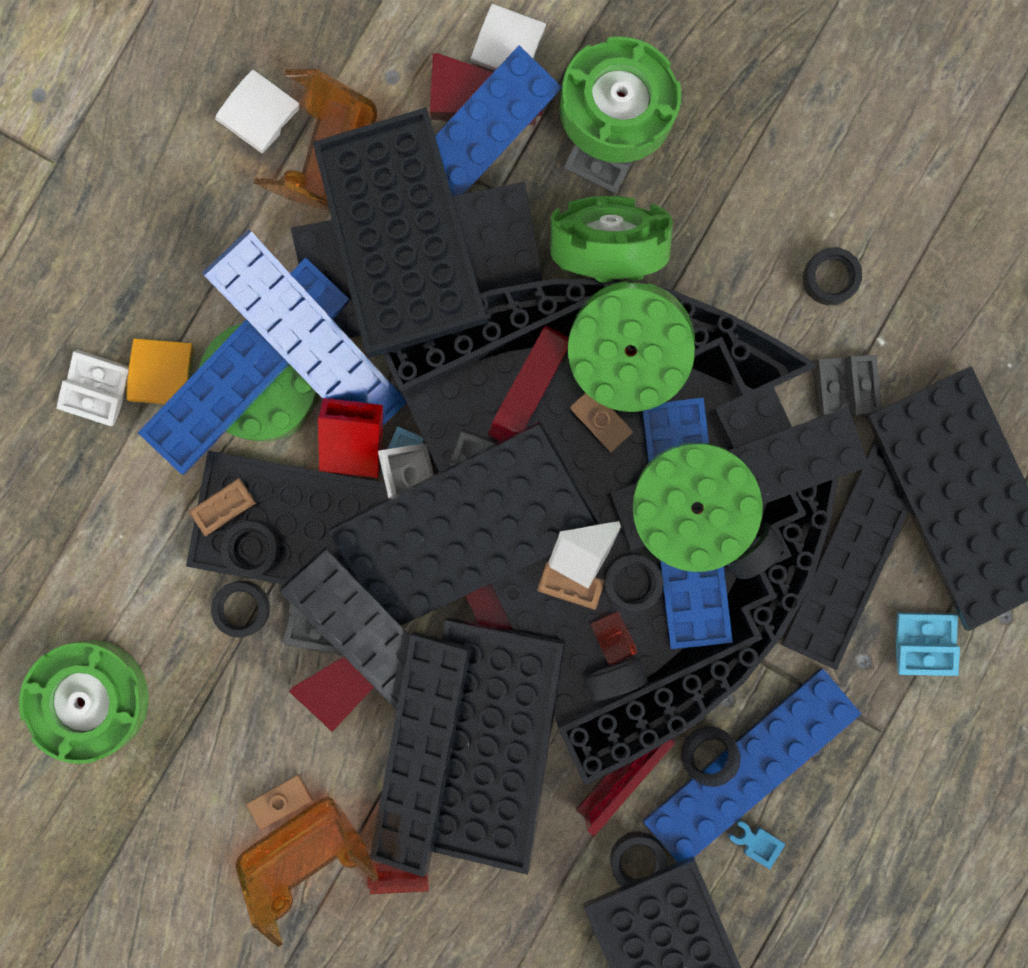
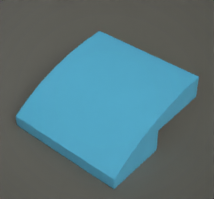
(927, 643)

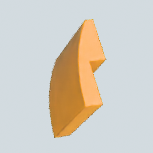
(157, 370)

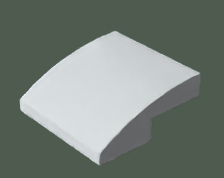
(502, 34)
(257, 111)
(94, 388)

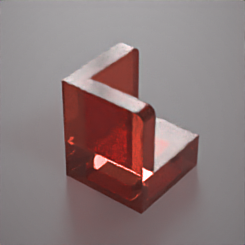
(614, 638)

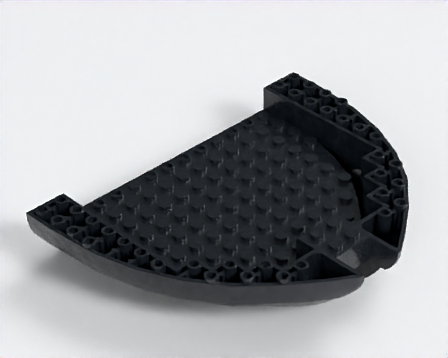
(462, 384)

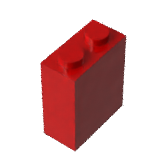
(350, 437)

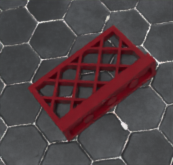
(617, 787)

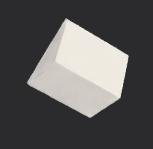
(405, 467)
(583, 551)

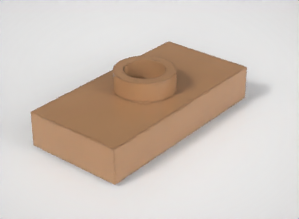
(601, 421)
(222, 507)
(560, 586)
(279, 801)

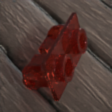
(396, 881)

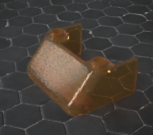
(336, 111)
(291, 856)

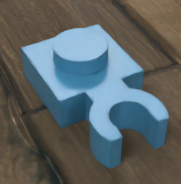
(759, 845)

